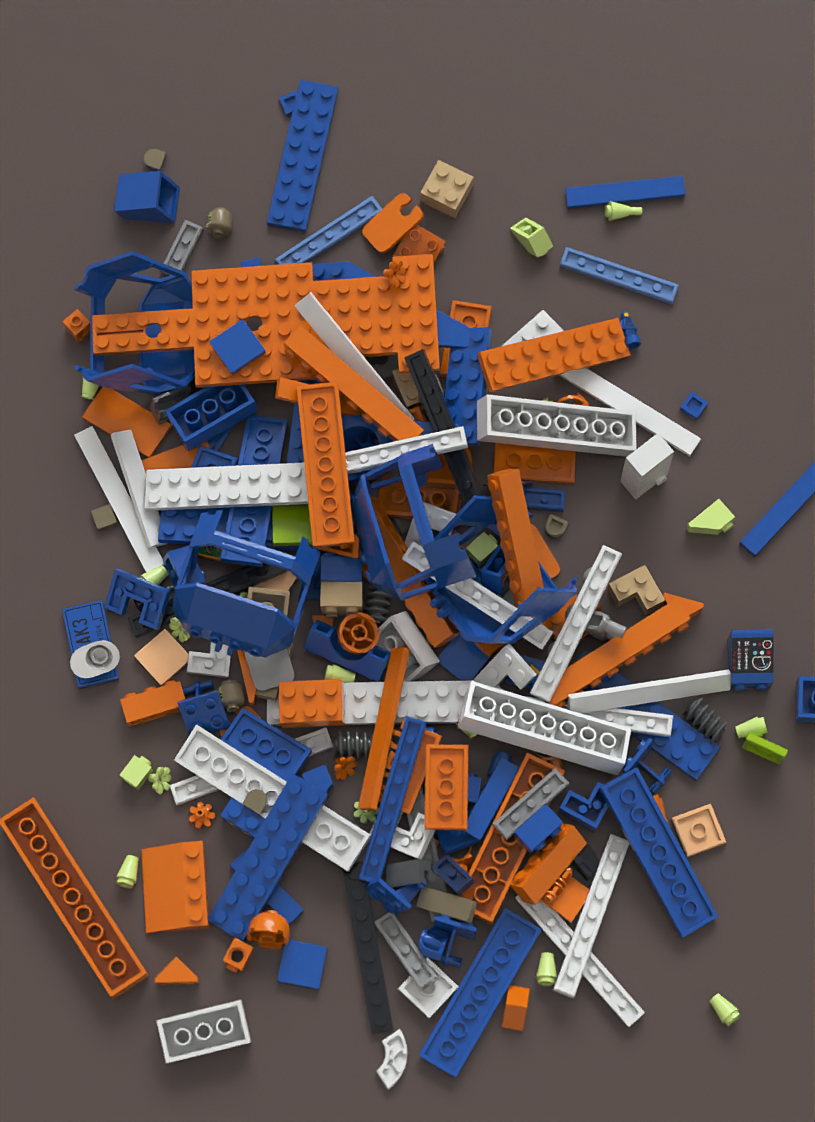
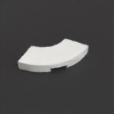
(394, 1060)

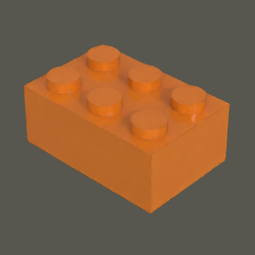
(311, 703)

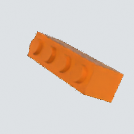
(548, 864)

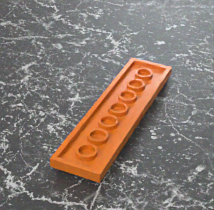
(553, 354)
(325, 464)

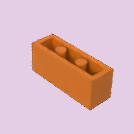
(152, 703)

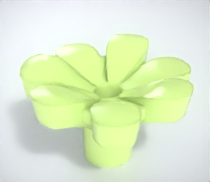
(178, 630)
(160, 779)
(369, 814)

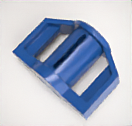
(433, 943)

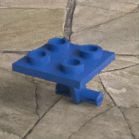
(204, 709)
(642, 751)
(393, 901)
(462, 929)

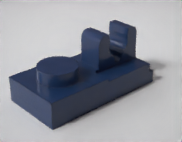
(453, 874)

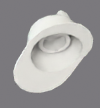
(94, 659)

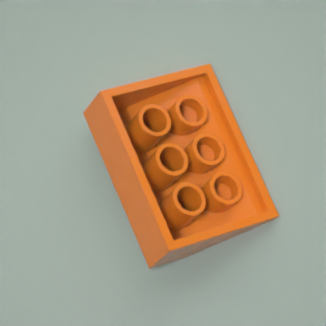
(175, 887)

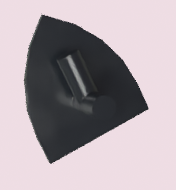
(585, 866)

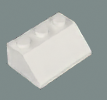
(402, 632)

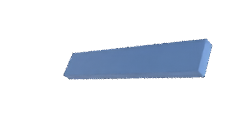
(331, 233)
(619, 275)

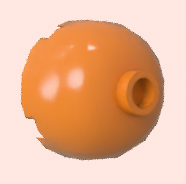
(358, 633)
(269, 930)

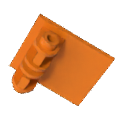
(420, 242)
(566, 895)

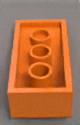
(437, 492)

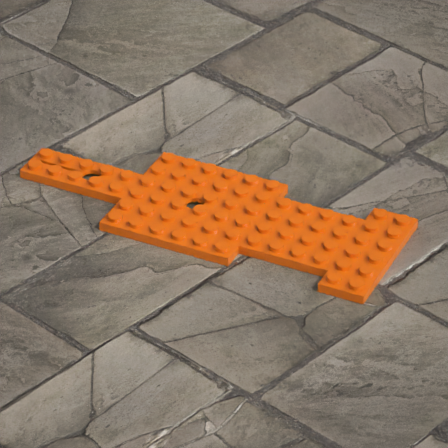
(368, 310)

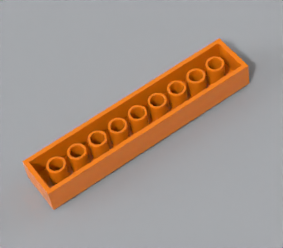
(73, 898)

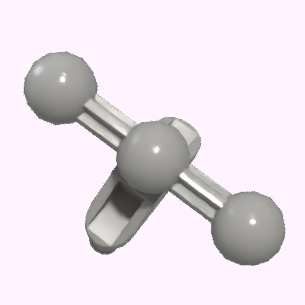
(599, 625)

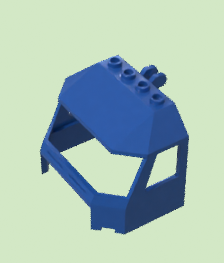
(156, 370)
(444, 555)
(232, 618)
(472, 622)

